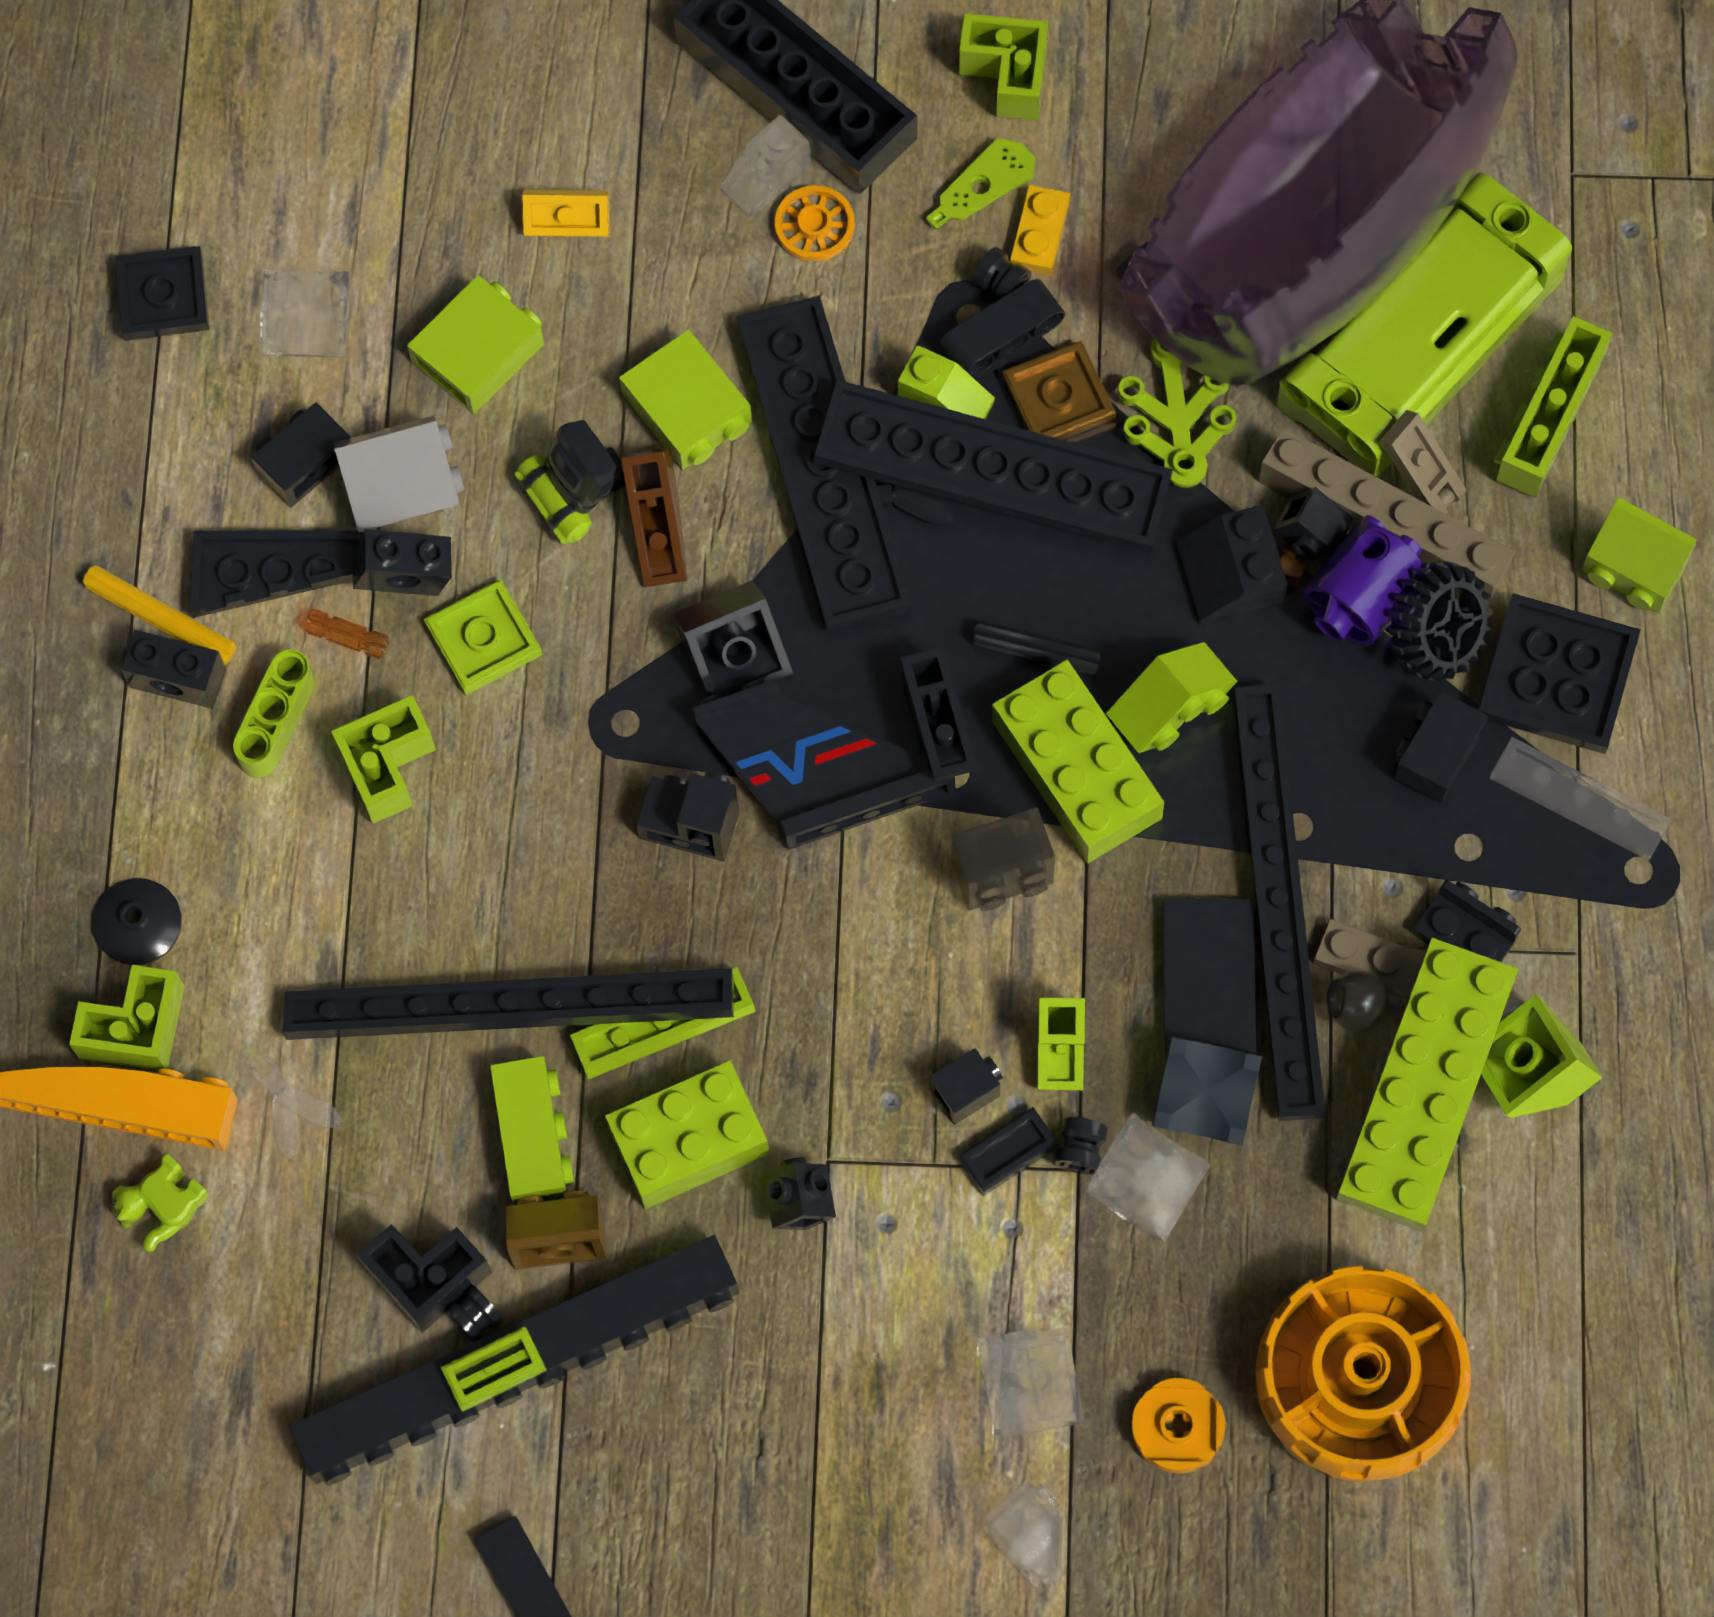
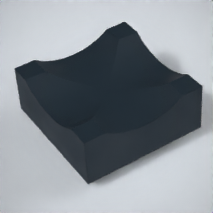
(1206, 1090)

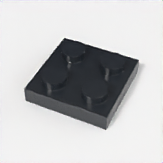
(162, 293)

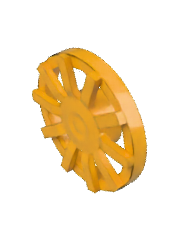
(814, 223)

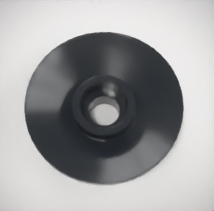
(139, 941)

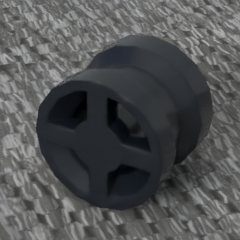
(473, 1313)

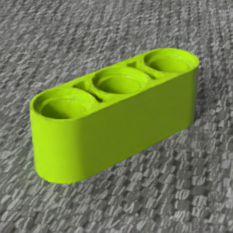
(274, 693)

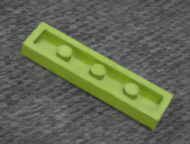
(617, 1044)

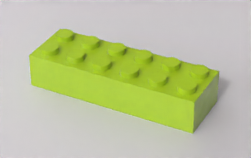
(1427, 1084)

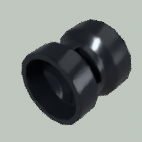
(999, 273)
(1081, 1145)

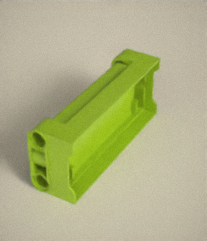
(1430, 326)

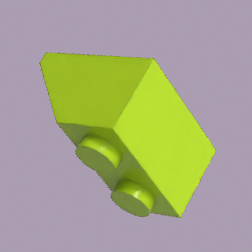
(1638, 556)

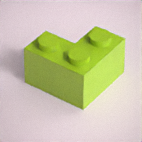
(1011, 52)
(1171, 693)
(377, 747)
(140, 1031)

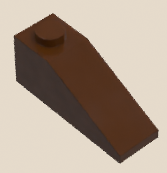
(655, 516)

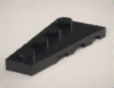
(261, 566)

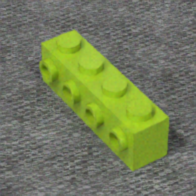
(1554, 406)

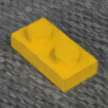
(566, 213)
(1041, 229)

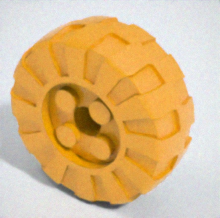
(1355, 1424)

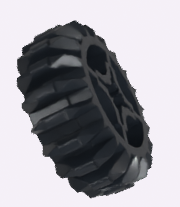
(1439, 620)

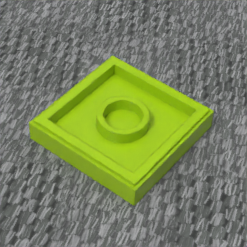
(483, 637)

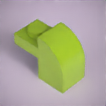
(1061, 1043)

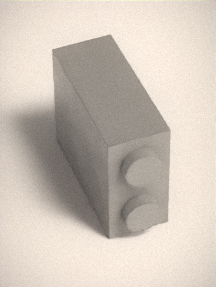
(398, 472)

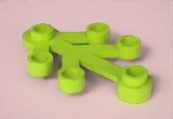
(1176, 418)

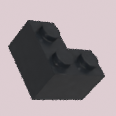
(691, 814)
(428, 1282)

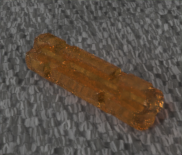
(346, 633)

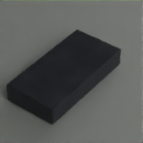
(1008, 1151)

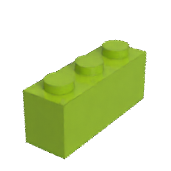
(531, 1129)

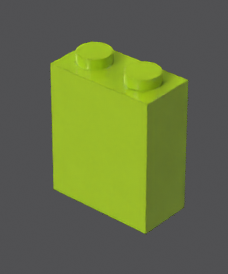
(476, 343)
(686, 400)

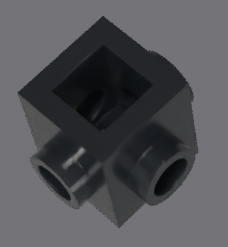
(799, 1195)

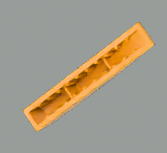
(127, 1101)

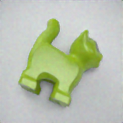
(158, 1192)

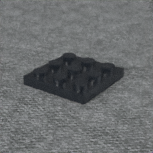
(1559, 673)

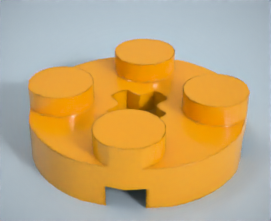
(1159, 1445)

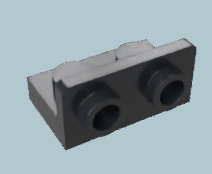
(1468, 923)

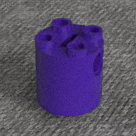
(1358, 581)

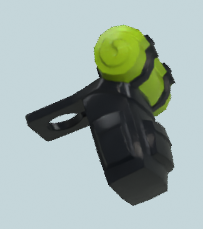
(571, 480)

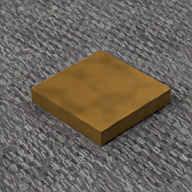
(1059, 393)

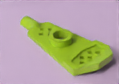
(992, 171)

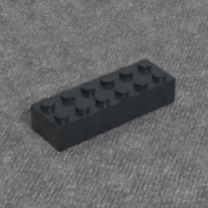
(798, 74)

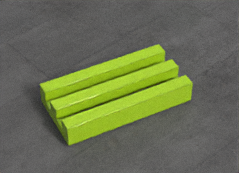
(498, 1386)

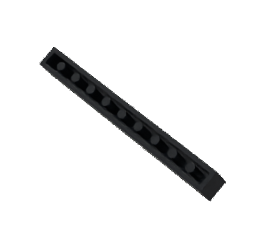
(565, 1337)

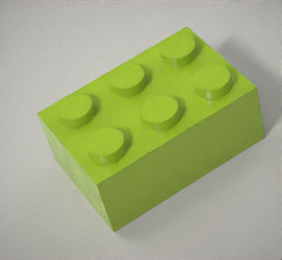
(687, 1134)

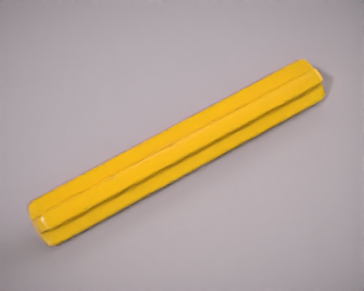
(156, 612)

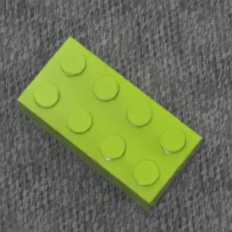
(1077, 761)

